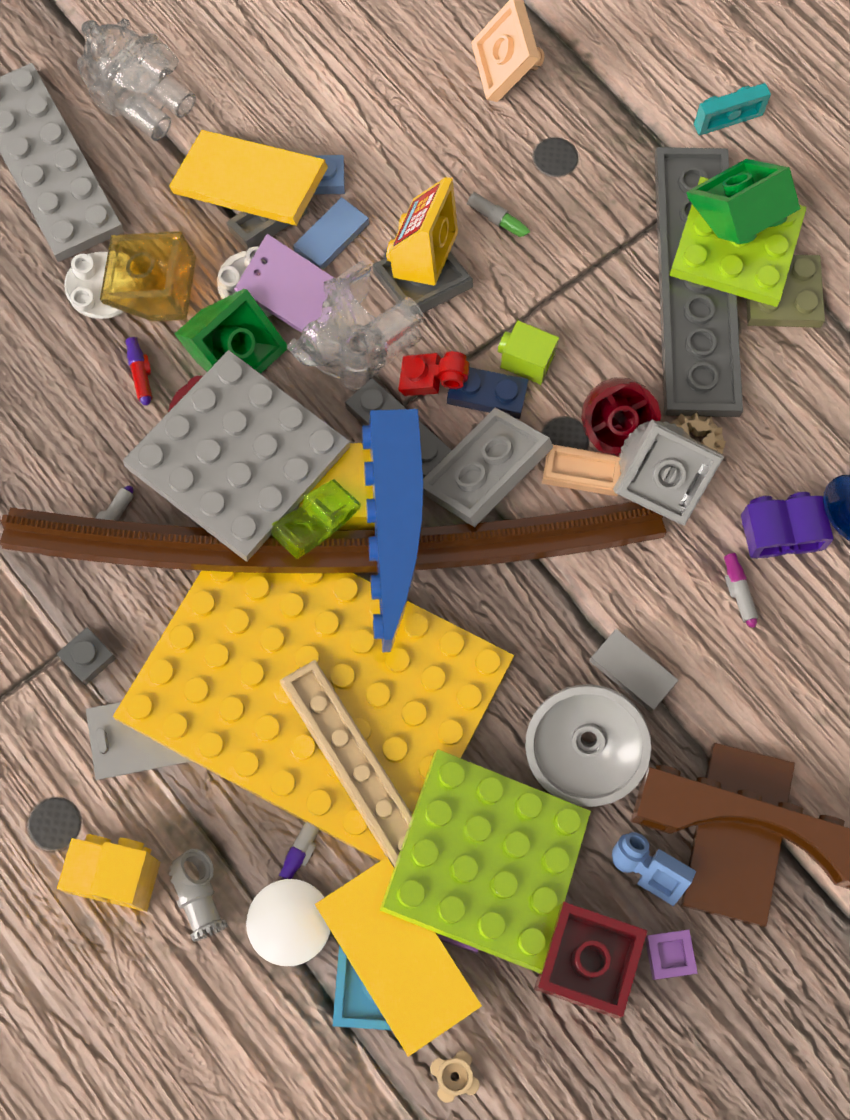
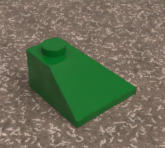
(234, 326)

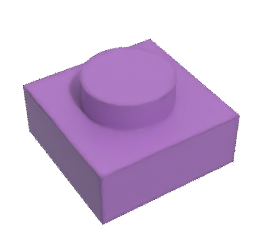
(671, 954)

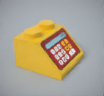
(425, 235)

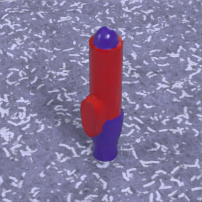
(140, 370)

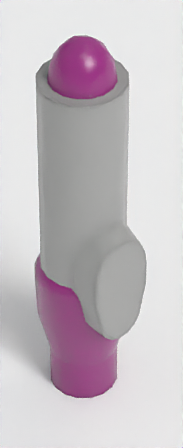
(739, 589)

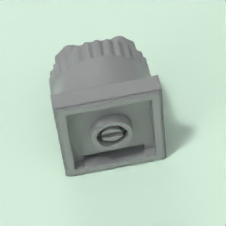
(665, 469)

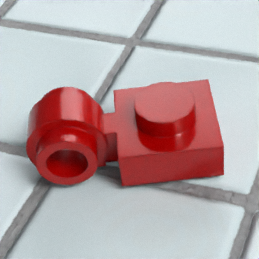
(424, 372)

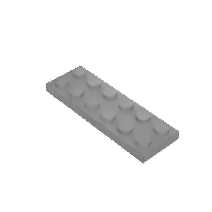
(51, 167)

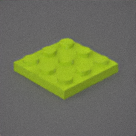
(745, 270)

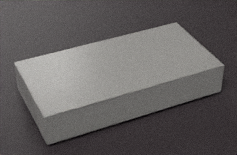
(633, 670)

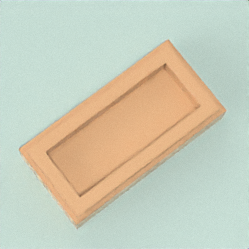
(581, 470)

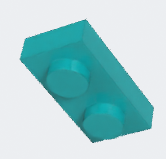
(732, 108)

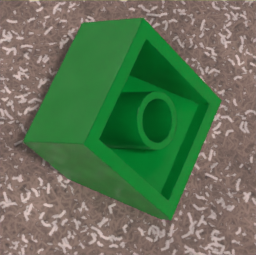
(746, 199)

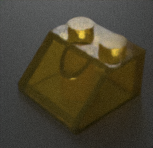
(149, 275)

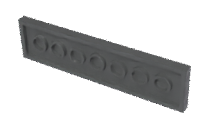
(696, 320)

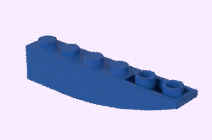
(395, 510)

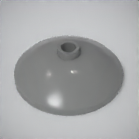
(582, 770)

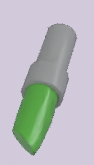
(497, 215)

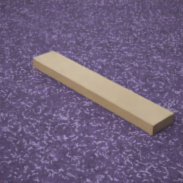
(349, 757)

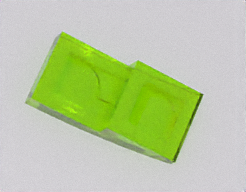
(316, 519)

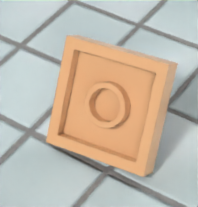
(506, 50)

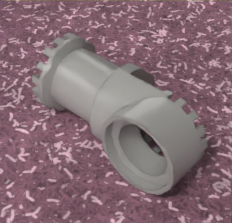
(196, 895)

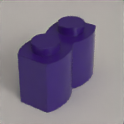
(786, 525)

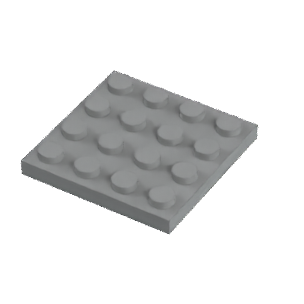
(236, 454)

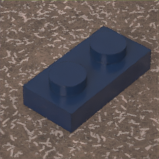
(489, 390)

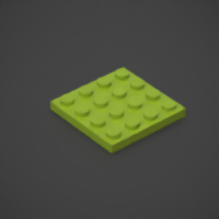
(486, 861)

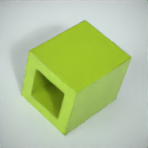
(527, 351)

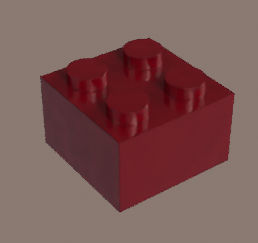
(591, 960)

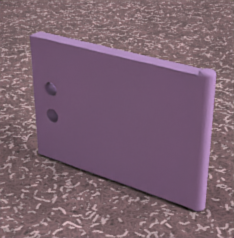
(286, 284)

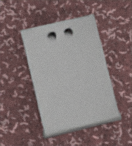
(127, 748)

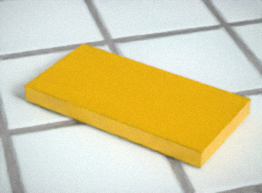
(249, 177)
(397, 961)

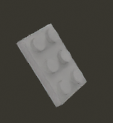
(485, 466)

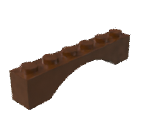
(675, 803)

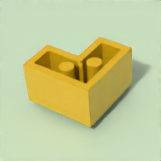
(110, 872)

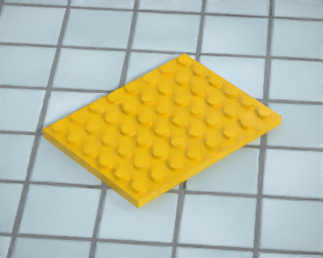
(220, 701)

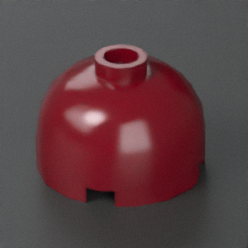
(615, 411)

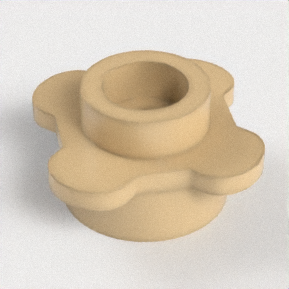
(444, 1068)

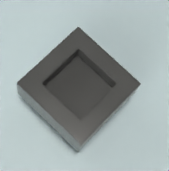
(86, 656)

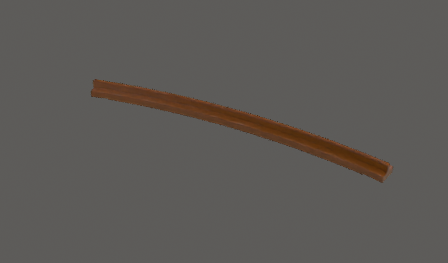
(340, 553)

